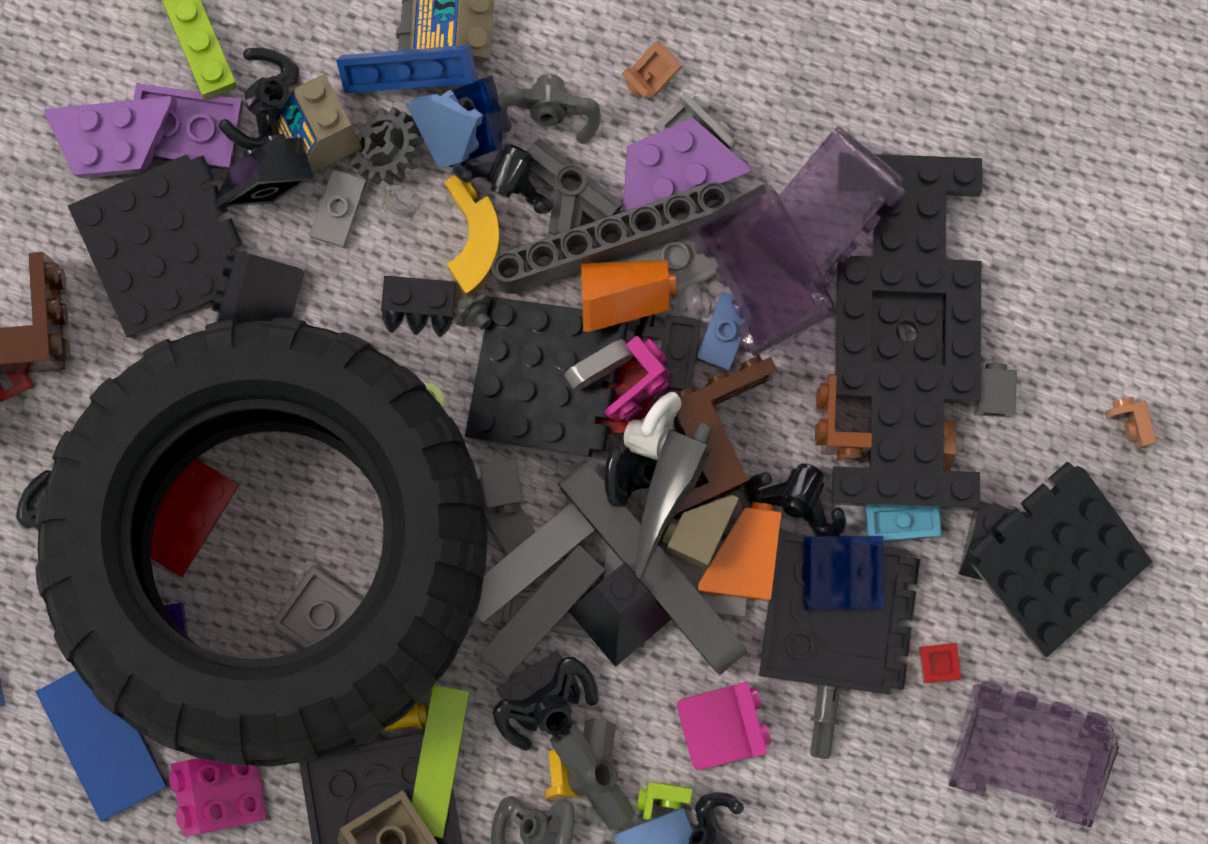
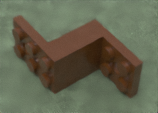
(39, 345)
(723, 469)

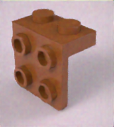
(846, 445)

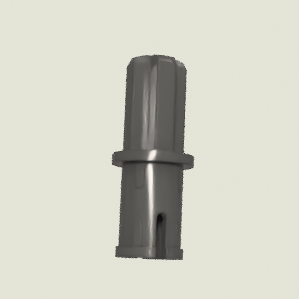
(824, 721)

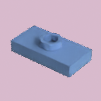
(721, 336)

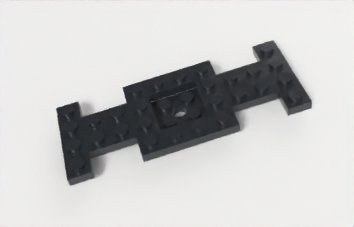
(902, 378)

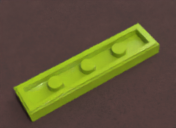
(439, 756)

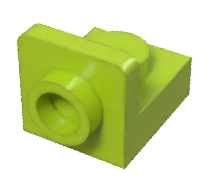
(670, 795)

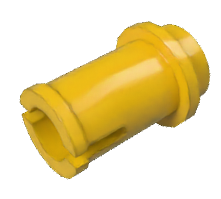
(415, 717)

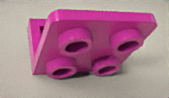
(651, 385)
(723, 726)
(216, 795)

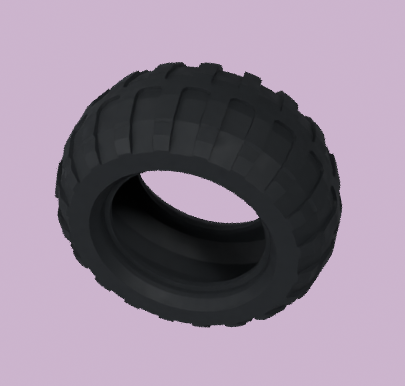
(148, 430)

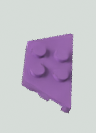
(110, 135)
(677, 162)

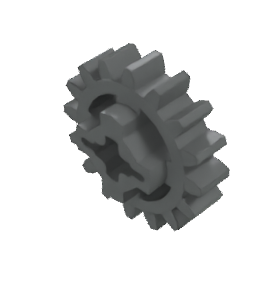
(387, 146)

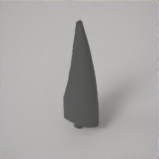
(673, 478)

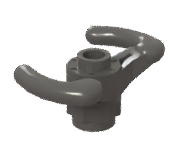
(549, 105)
(537, 826)

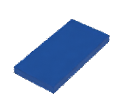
(101, 746)

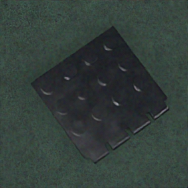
(158, 242)
(522, 383)
(1059, 558)
(837, 644)
(361, 778)

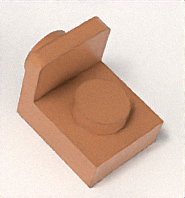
(1139, 424)

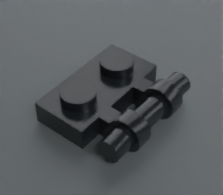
(679, 344)

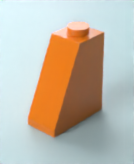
(624, 291)
(746, 557)

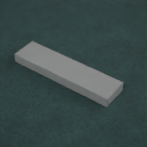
(532, 559)

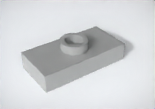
(338, 208)

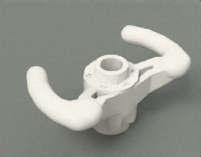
(648, 435)

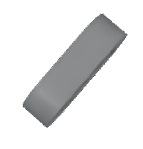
(598, 365)

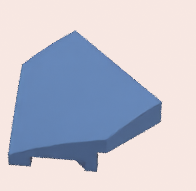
(446, 127)

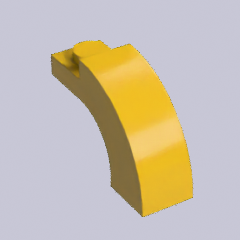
(474, 264)

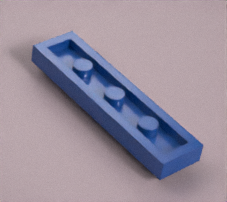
(407, 69)

